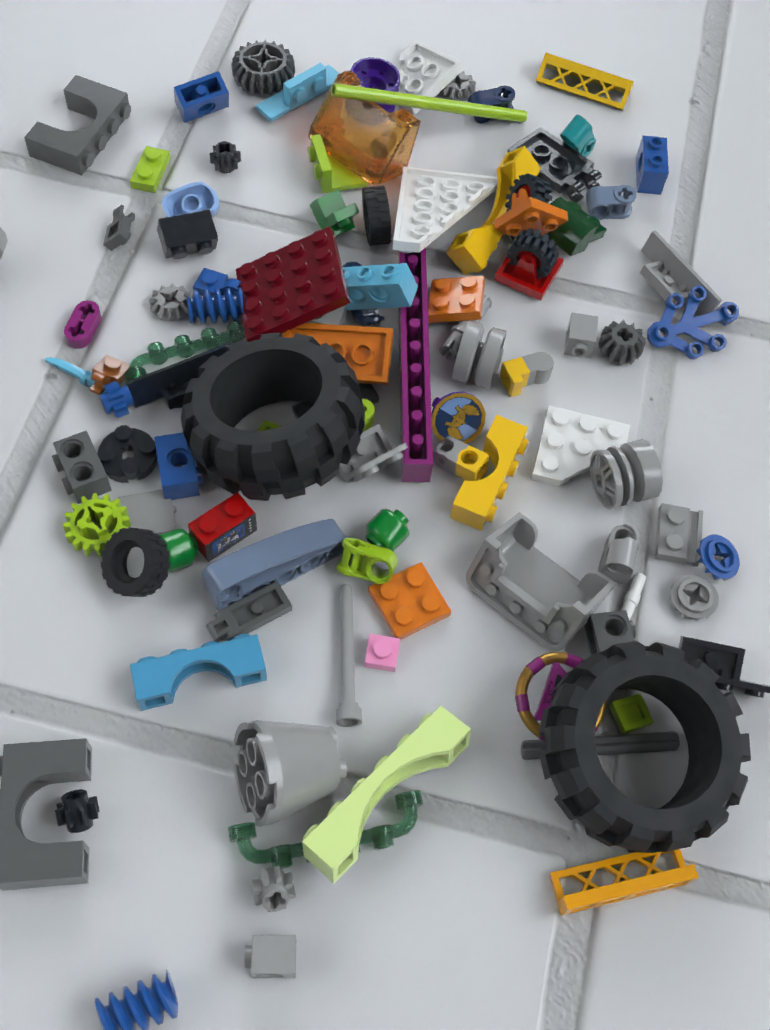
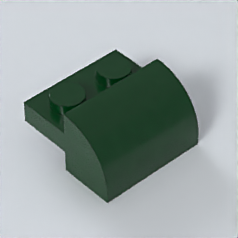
(578, 230)

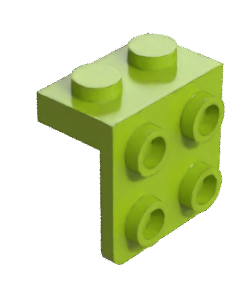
(329, 171)

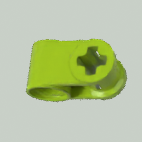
(364, 561)

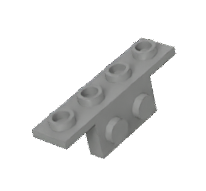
(672, 274)

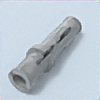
(456, 333)

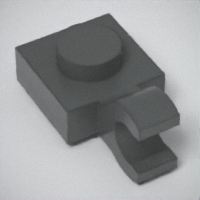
(118, 230)

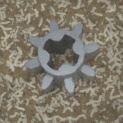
(273, 889)

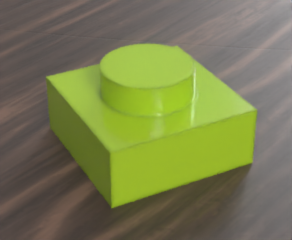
(631, 714)

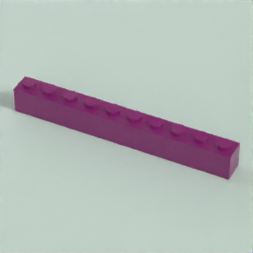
(415, 377)

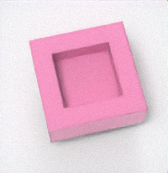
(382, 652)

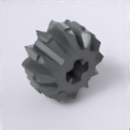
(621, 342)

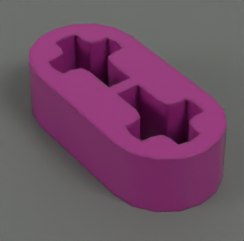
(87, 326)

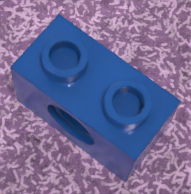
(201, 96)
(652, 165)
(177, 481)

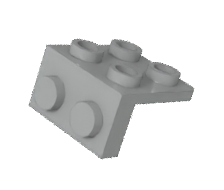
(372, 451)

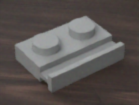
(678, 534)

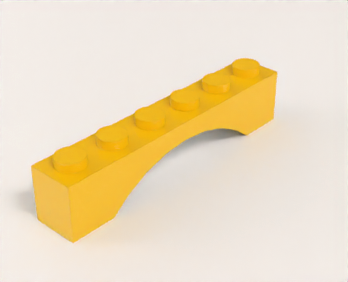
(473, 248)

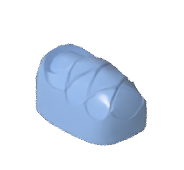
(190, 199)

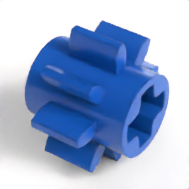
(116, 399)

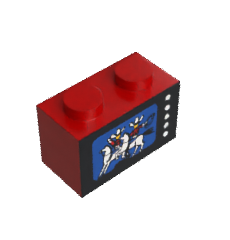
(223, 526)

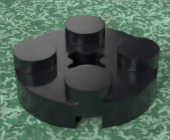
(124, 440)

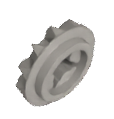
(467, 87)
(170, 311)
(707, 597)

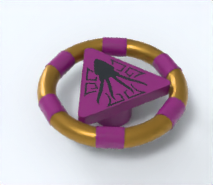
(554, 677)

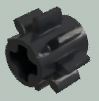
(225, 157)
(77, 811)

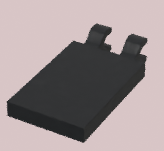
(560, 164)

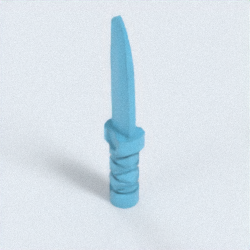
(83, 376)

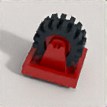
(530, 264)

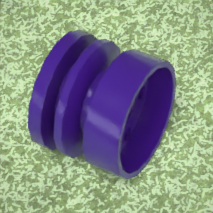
(378, 74)

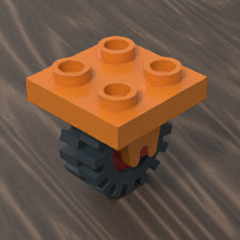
(530, 208)

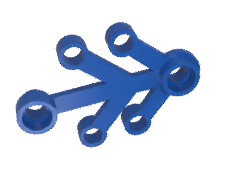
(690, 325)

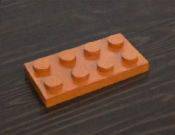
(363, 347)

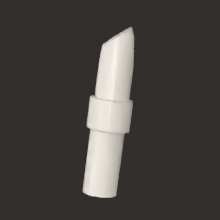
(633, 596)

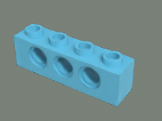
(380, 286)

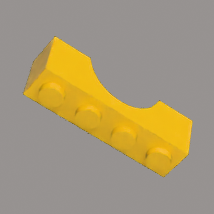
(477, 498)

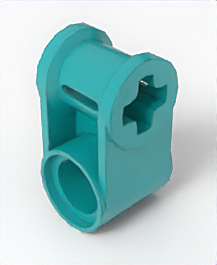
(579, 135)

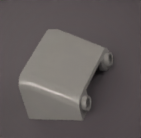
(533, 587)

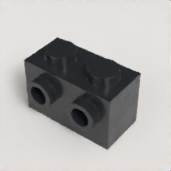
(187, 234)

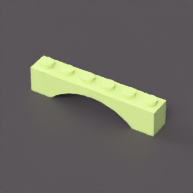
(336, 840)

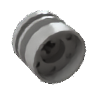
(626, 474)

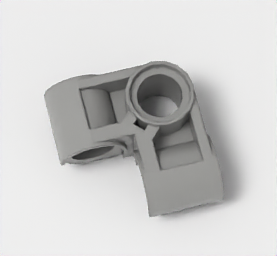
(619, 554)

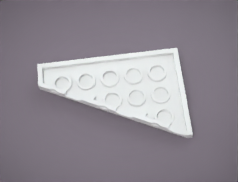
(433, 203)

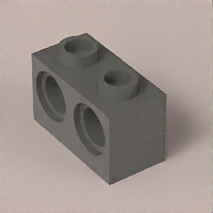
(83, 466)
(600, 639)

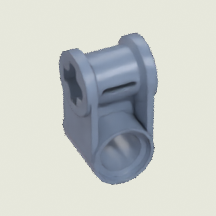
(608, 203)

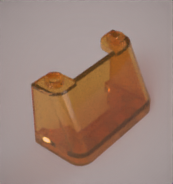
(365, 134)

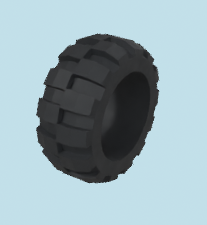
(283, 457)
(711, 735)

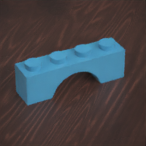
(159, 678)

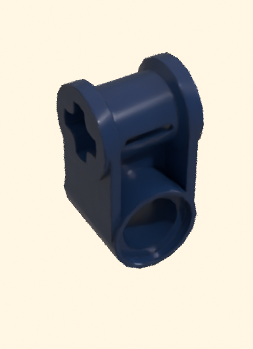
(493, 98)

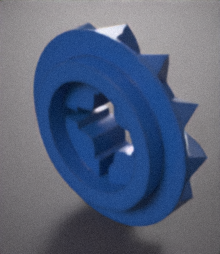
(721, 547)

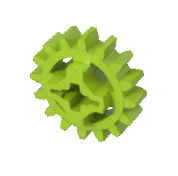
(84, 533)

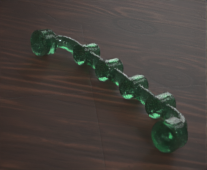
(184, 348)
(282, 855)

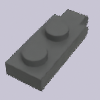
(250, 613)

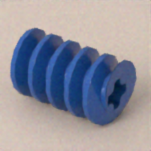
(215, 306)
(140, 1006)

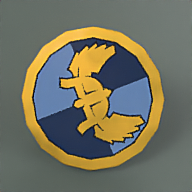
(458, 416)

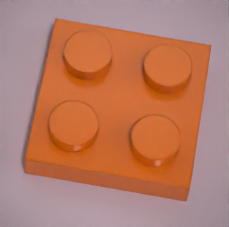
(456, 299)
(409, 601)

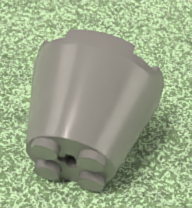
(285, 767)

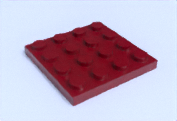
(292, 285)

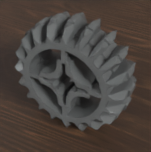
(262, 67)

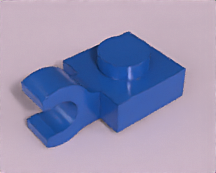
(215, 280)

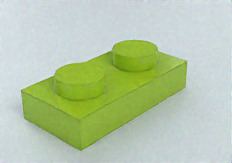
(150, 169)

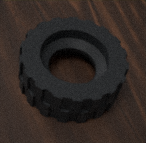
(376, 215)
(115, 562)

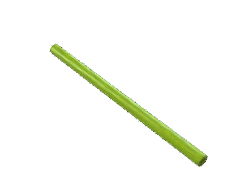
(427, 103)

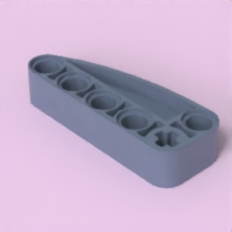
(272, 560)

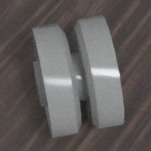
(479, 355)

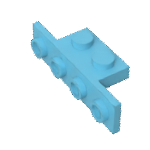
(298, 91)

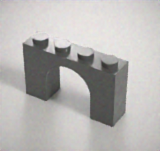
(79, 148)
(22, 773)

